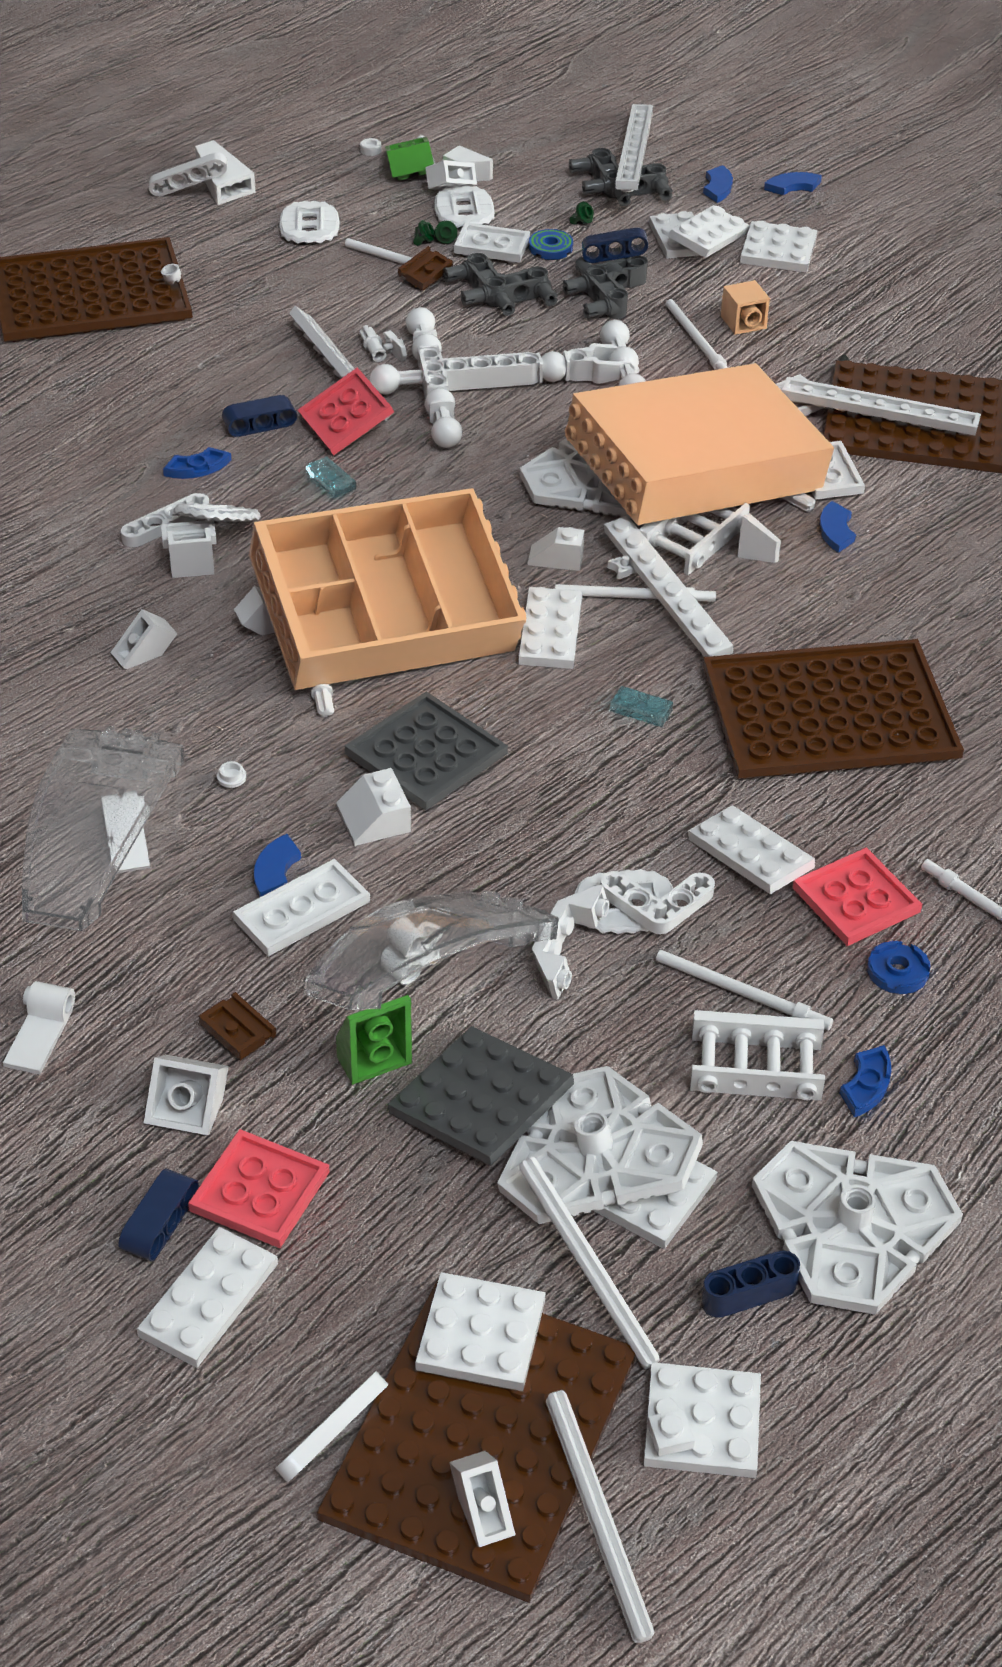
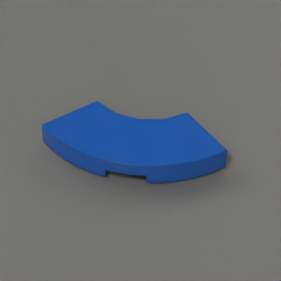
(792, 181)
(720, 183)
(197, 464)
(835, 528)
(274, 863)
(869, 1083)

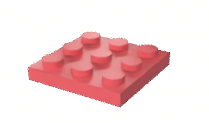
(345, 411)
(857, 896)
(259, 1188)

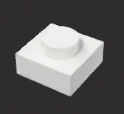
(671, 1432)

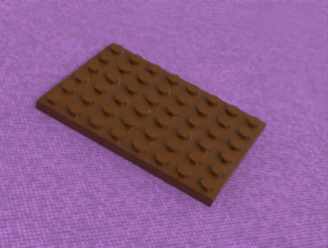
(89, 289)
(917, 443)
(830, 708)
(399, 1473)

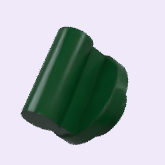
(583, 213)
(423, 232)
(446, 232)

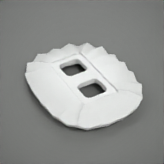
(480, 205)
(292, 223)
(217, 512)
(616, 919)

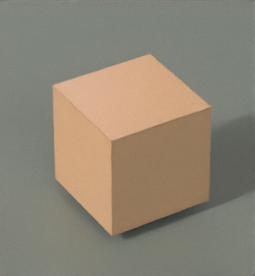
(745, 307)

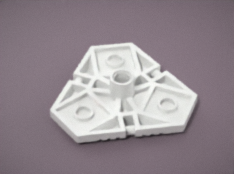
(567, 482)
(602, 1148)
(856, 1229)

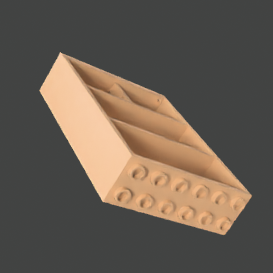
(697, 442)
(385, 587)

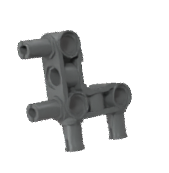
(604, 170)
(607, 284)
(497, 288)

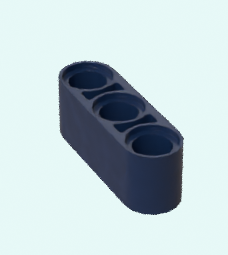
(606, 253)
(259, 415)
(158, 1215)
(739, 1295)

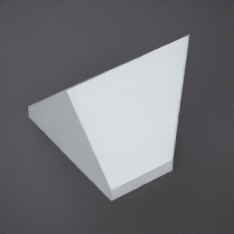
(757, 541)

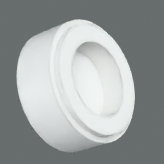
(370, 147)

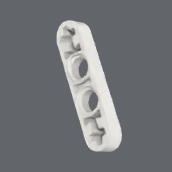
(185, 171)
(139, 532)
(331, 1427)

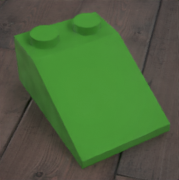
(409, 157)
(376, 1040)

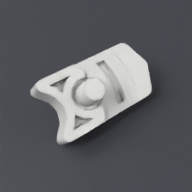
(395, 346)
(621, 566)

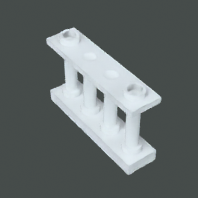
(705, 546)
(757, 1030)

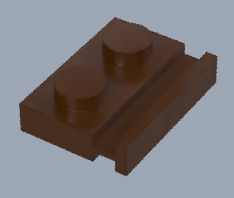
(424, 268)
(237, 1026)

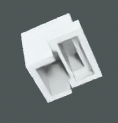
(190, 547)

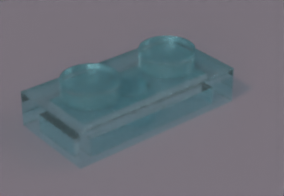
(330, 477)
(641, 706)

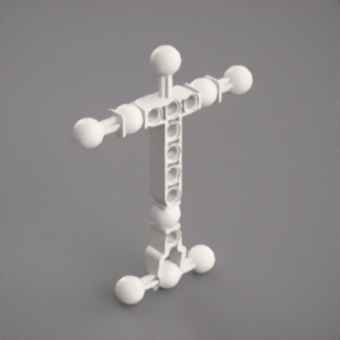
(440, 375)

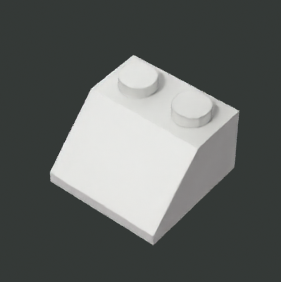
(375, 808)
(185, 1094)

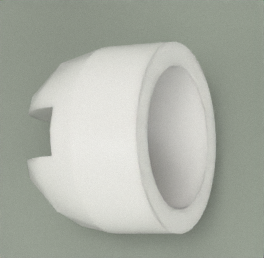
(171, 273)

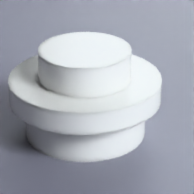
(231, 774)

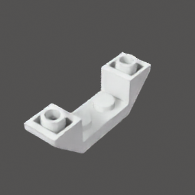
(580, 908)

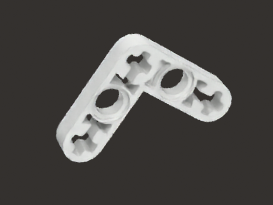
(657, 907)

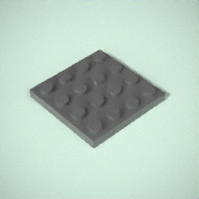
(428, 749)
(481, 1095)

